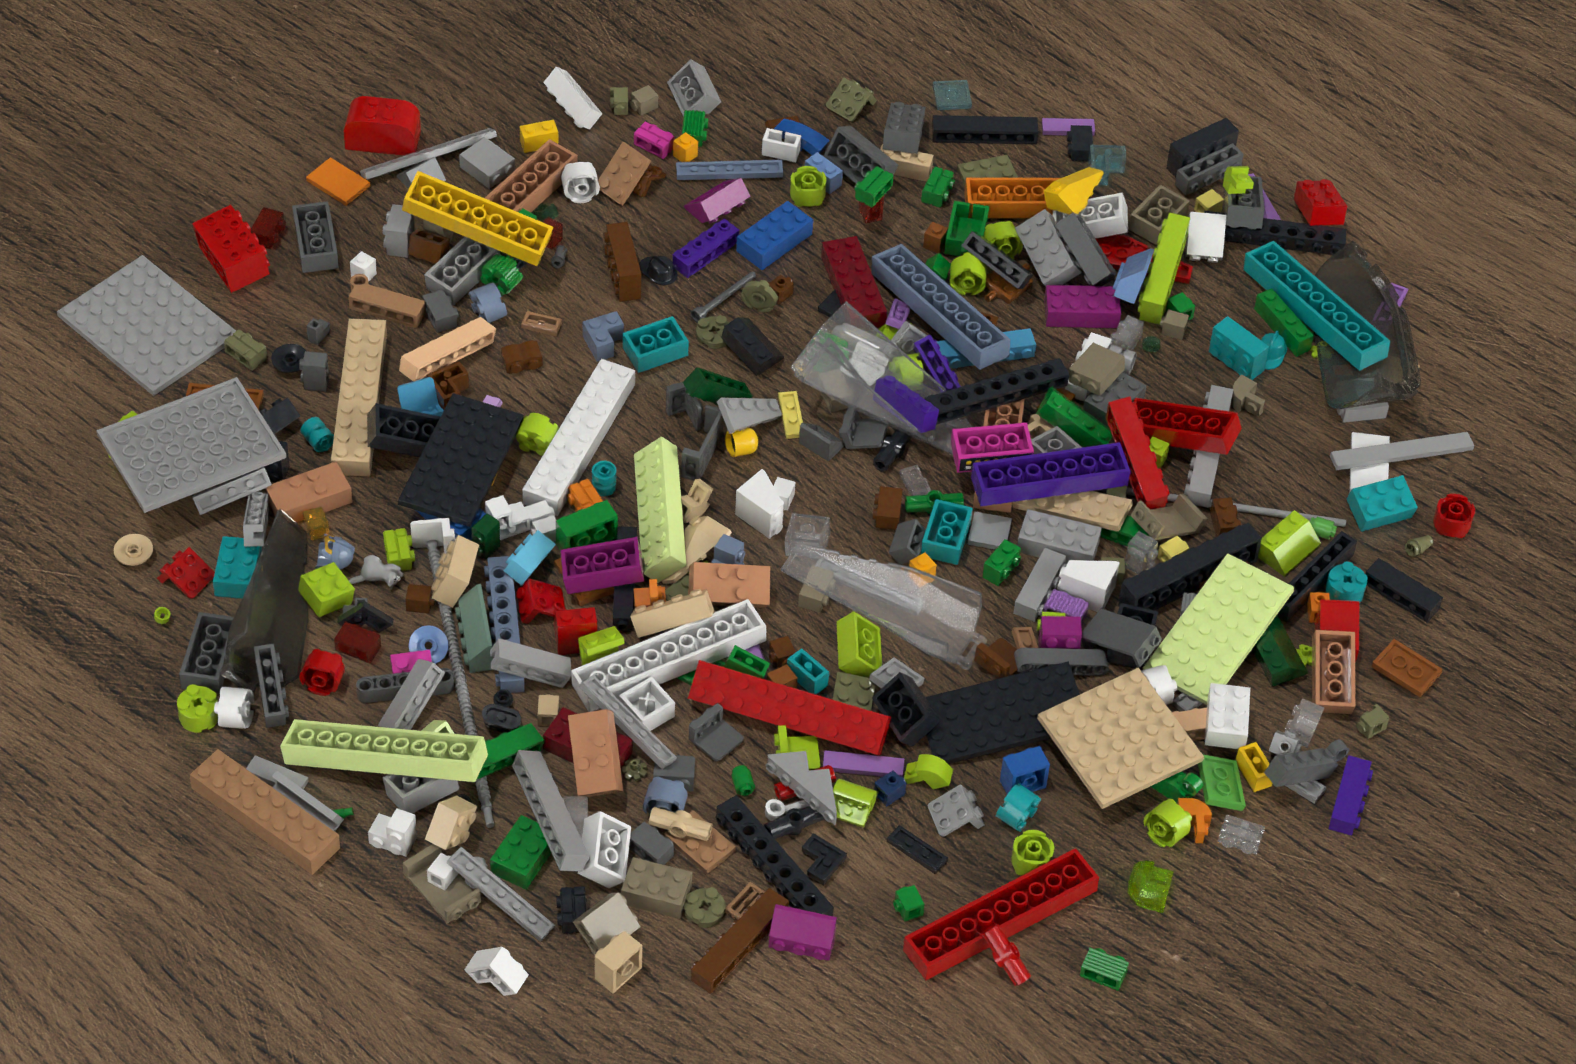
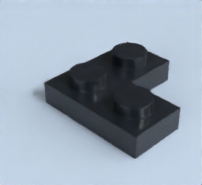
(366, 614)
(827, 858)

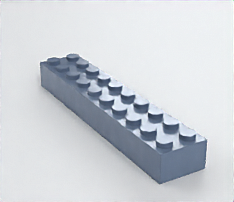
(941, 306)

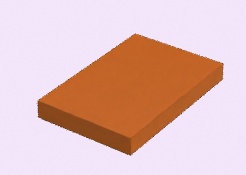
(338, 181)

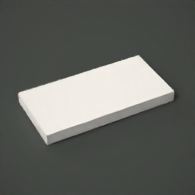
(1367, 474)

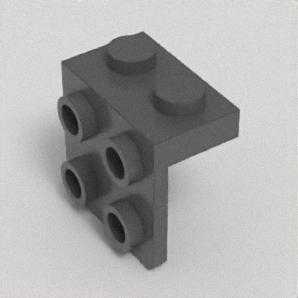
(679, 401)
(861, 432)
(714, 734)
(681, 769)

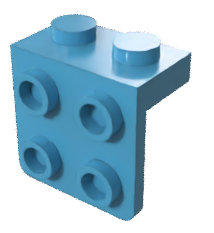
(420, 397)

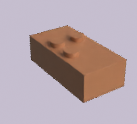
(313, 489)
(731, 583)
(1333, 671)
(595, 753)

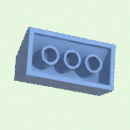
(1132, 276)

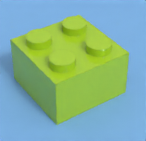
(326, 589)

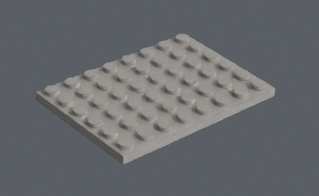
(147, 325)
(191, 444)

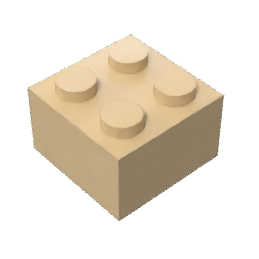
(451, 822)
(618, 961)

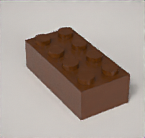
(622, 261)

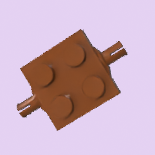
(1002, 288)

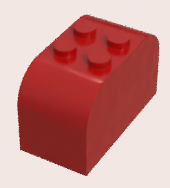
(382, 126)

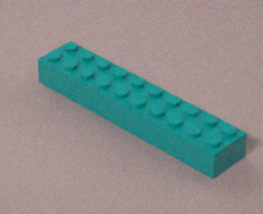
(1317, 305)

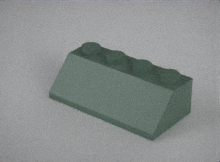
(475, 630)

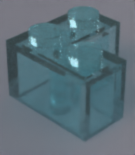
(1108, 159)

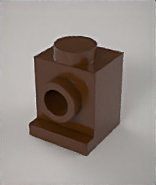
(783, 287)

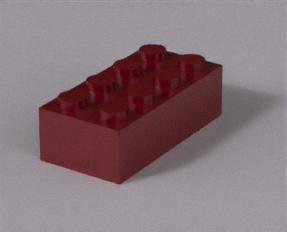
(558, 739)

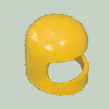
(745, 442)

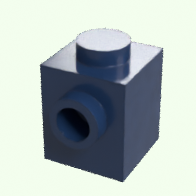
(890, 788)

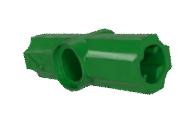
(925, 503)

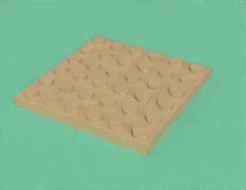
(1120, 738)

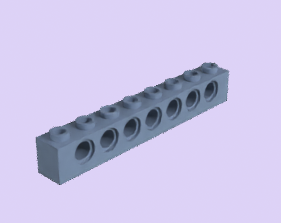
(503, 615)

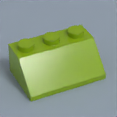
(1288, 543)
(858, 645)

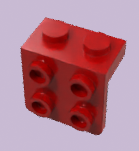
(187, 572)
(537, 598)

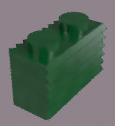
(487, 535)

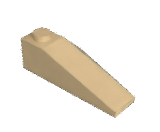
(699, 538)

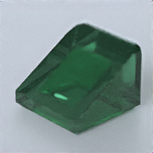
(545, 210)

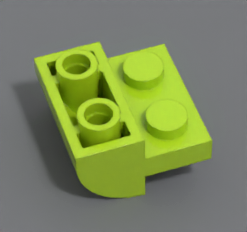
(853, 802)

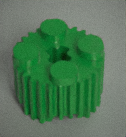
(502, 273)

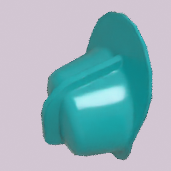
(1276, 350)

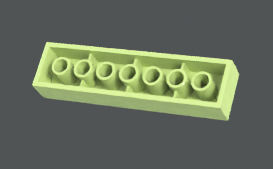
(659, 509)

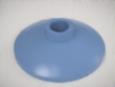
(433, 635)

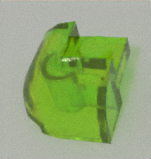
(1149, 885)

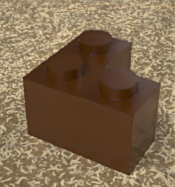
(449, 381)

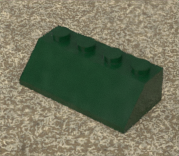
(1278, 655)

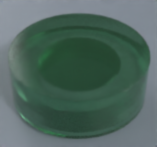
(1151, 344)

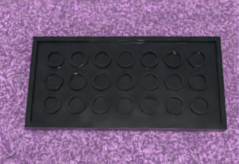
(461, 460)
(997, 713)

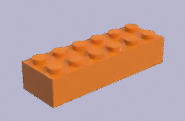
(1008, 196)

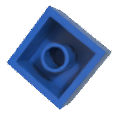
(1027, 768)

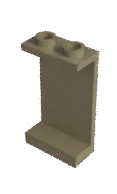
(1170, 521)
(448, 903)

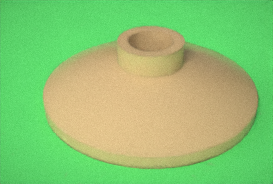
(133, 549)

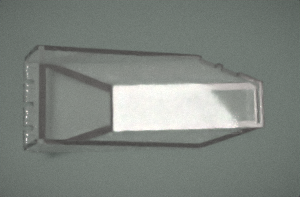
(850, 357)

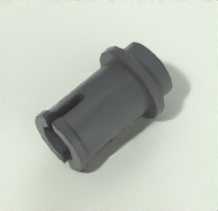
(558, 259)

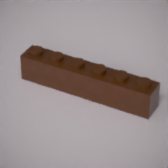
(736, 942)

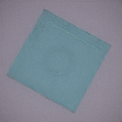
(952, 95)

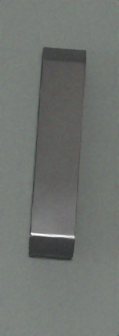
(1082, 661)
(386, 686)

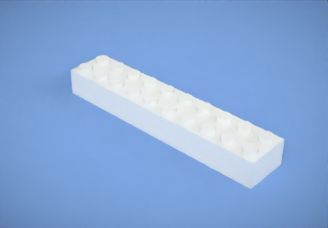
(579, 435)
(674, 651)

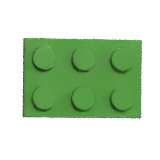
(1221, 783)

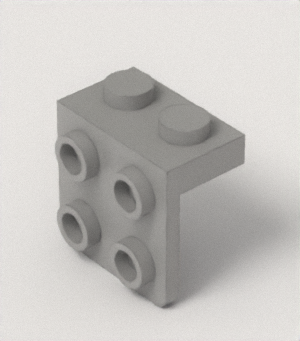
(955, 810)

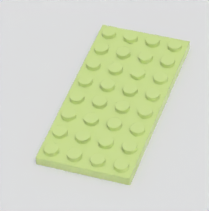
(1220, 626)

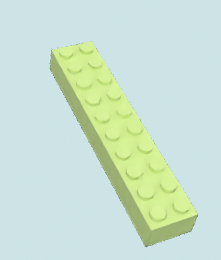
(384, 750)

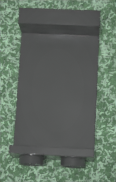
(695, 462)
(1121, 635)

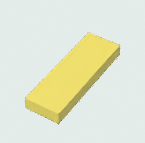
(790, 413)

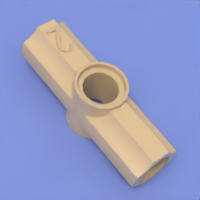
(680, 824)

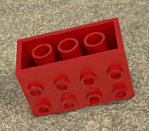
(231, 248)

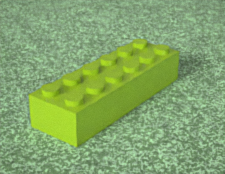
(1163, 268)

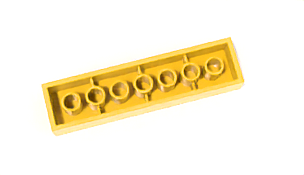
(477, 218)

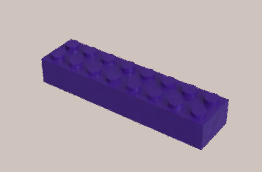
(1050, 474)

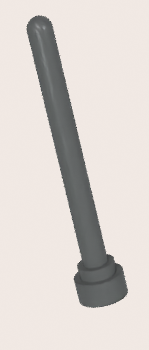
(701, 312)

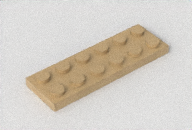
(1085, 507)

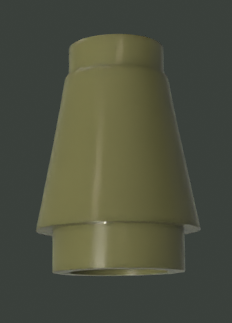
(1417, 546)

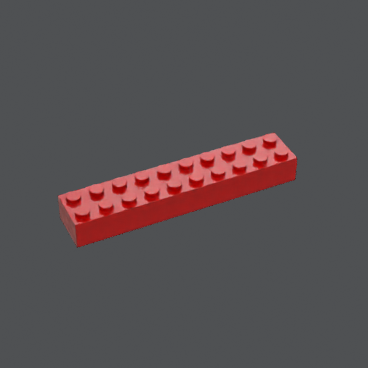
(790, 707)
(1011, 906)

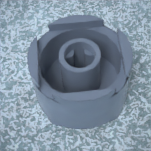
(488, 303)
(665, 795)

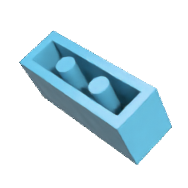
(528, 556)

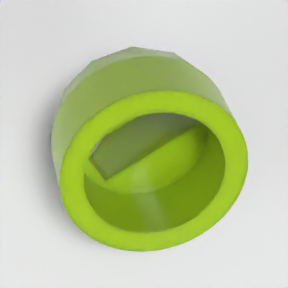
(158, 612)

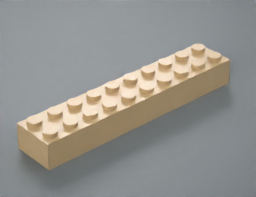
(358, 394)

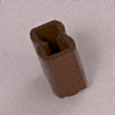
(521, 357)

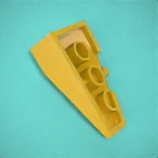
(1072, 191)

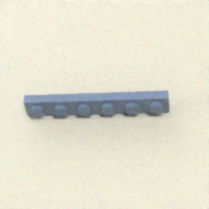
(729, 169)

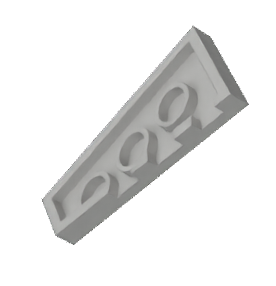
(747, 412)

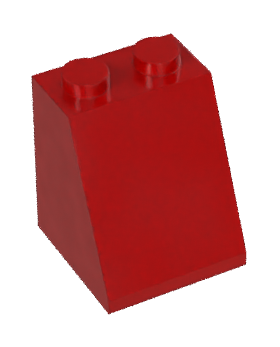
(1339, 616)
(570, 626)

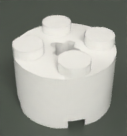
(580, 181)
(1161, 682)
(234, 707)

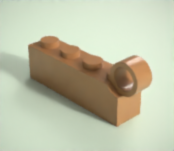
(385, 303)

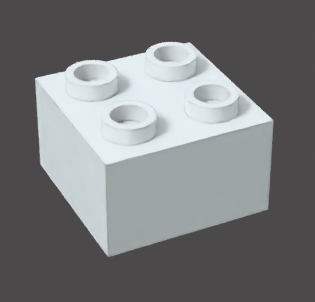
(649, 703)

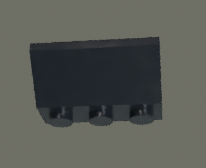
(751, 345)

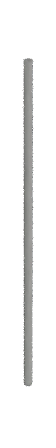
(1256, 510)

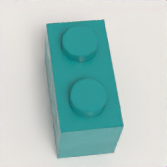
(808, 671)

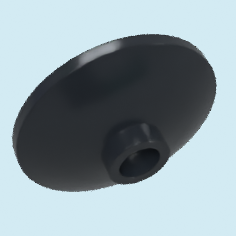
(287, 358)

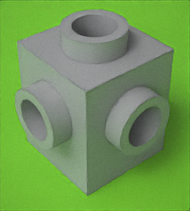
(1278, 747)

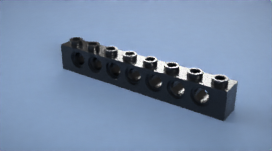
(1289, 236)
(999, 390)
(753, 835)

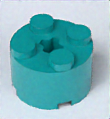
(1346, 583)
(1018, 806)

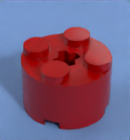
(1453, 516)
(322, 672)

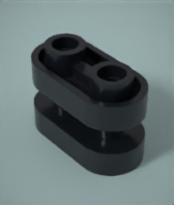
(501, 718)

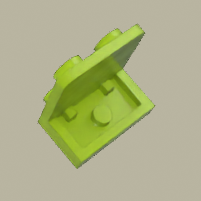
(599, 644)
(797, 744)

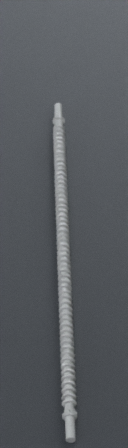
(460, 682)

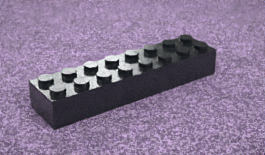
(1186, 571)

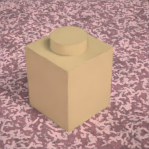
(547, 709)

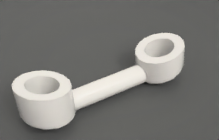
(775, 808)

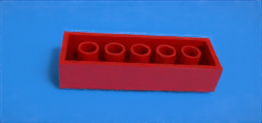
(1189, 425)
(1144, 474)

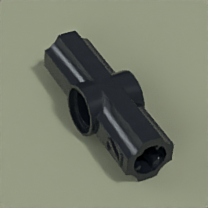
(892, 448)
(793, 822)

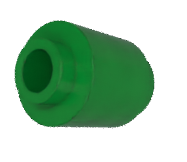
(742, 780)

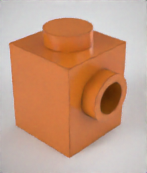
(1313, 604)

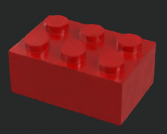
(1320, 202)

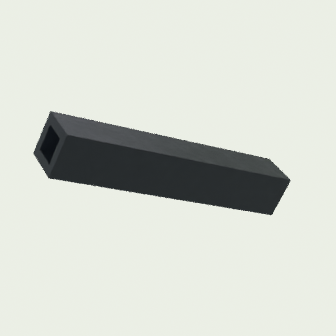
(624, 594)

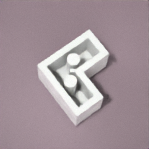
(512, 517)
(394, 832)
(499, 968)

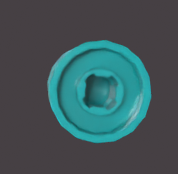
(317, 434)
(604, 478)

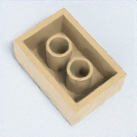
(454, 571)

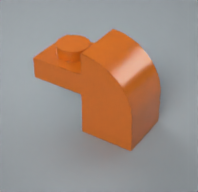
(649, 595)
(1200, 815)

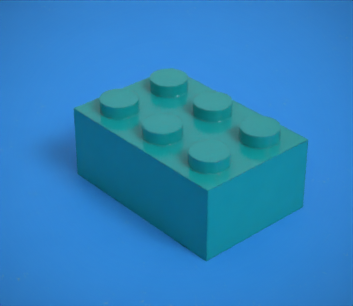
(655, 344)
(1238, 348)
(1381, 503)
(946, 531)
(234, 567)

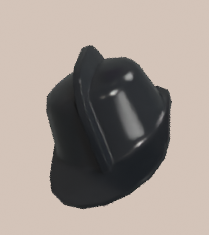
(659, 269)

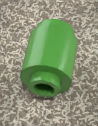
(1323, 527)

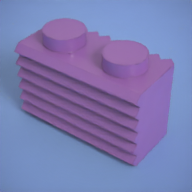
(1063, 603)

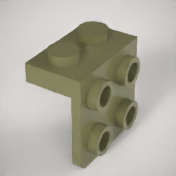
(850, 99)

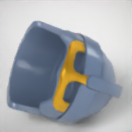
(335, 550)

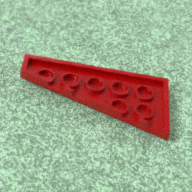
(1119, 248)

